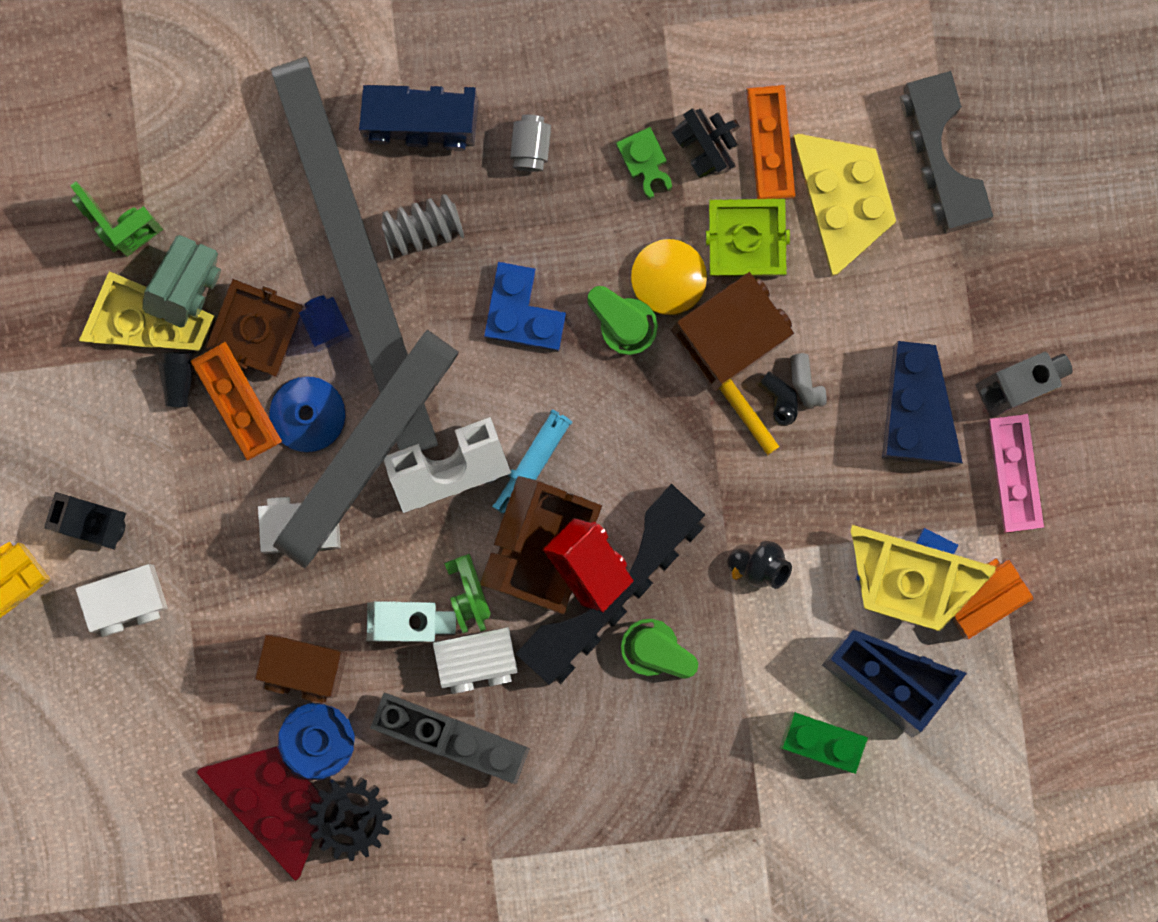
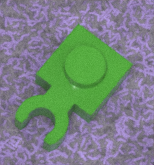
(643, 157)

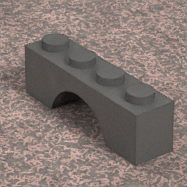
(958, 199)

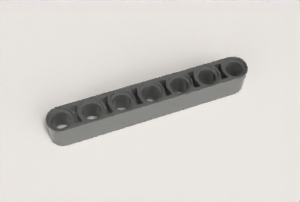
(365, 449)

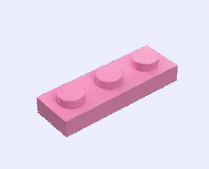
(1016, 473)

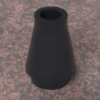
(176, 377)

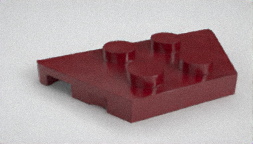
(268, 803)

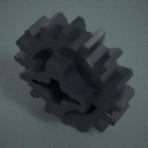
(333, 826)

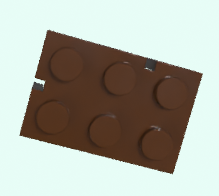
(526, 529)

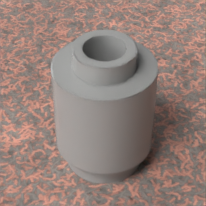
(530, 143)

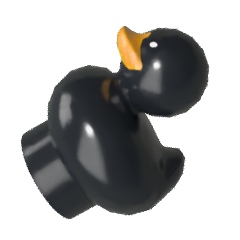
(763, 567)

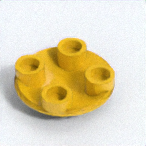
(669, 276)

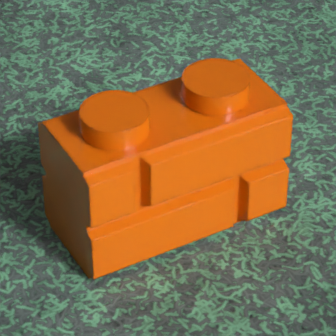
(993, 601)

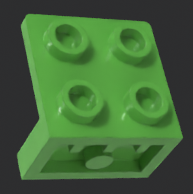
(134, 226)

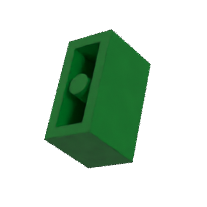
(823, 742)

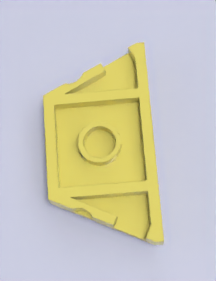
(845, 196)
(913, 579)

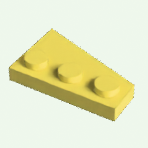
(122, 321)

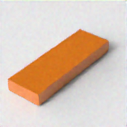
(770, 142)
(236, 401)

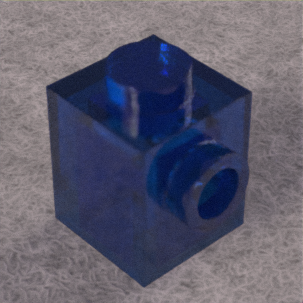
(324, 322)

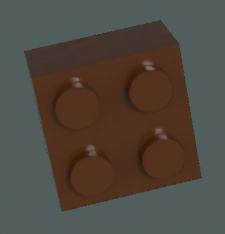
(300, 666)

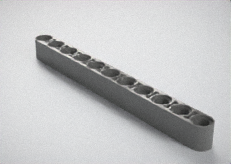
(346, 234)

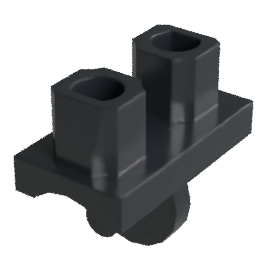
(698, 128)

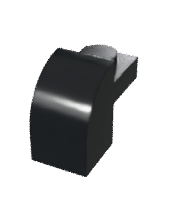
(85, 520)

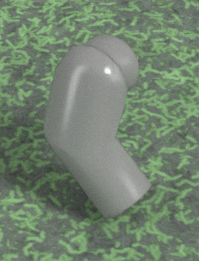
(802, 382)

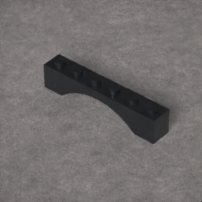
(665, 526)

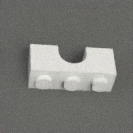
(424, 481)

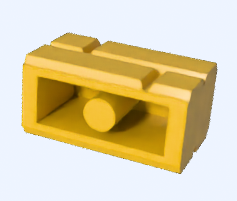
(18, 576)

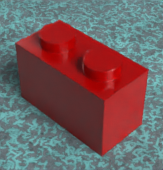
(589, 564)

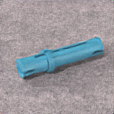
(536, 456)

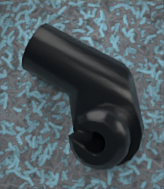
(784, 399)

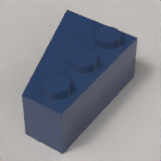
(419, 116)
(918, 409)

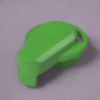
(623, 321)
(473, 602)
(656, 651)

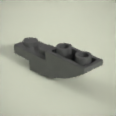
(450, 738)

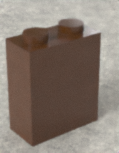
(732, 330)

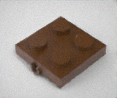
(256, 327)

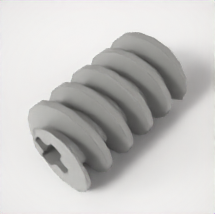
(421, 225)

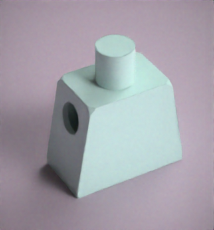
(391, 621)

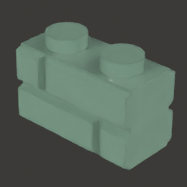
(180, 282)

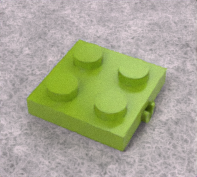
(747, 237)

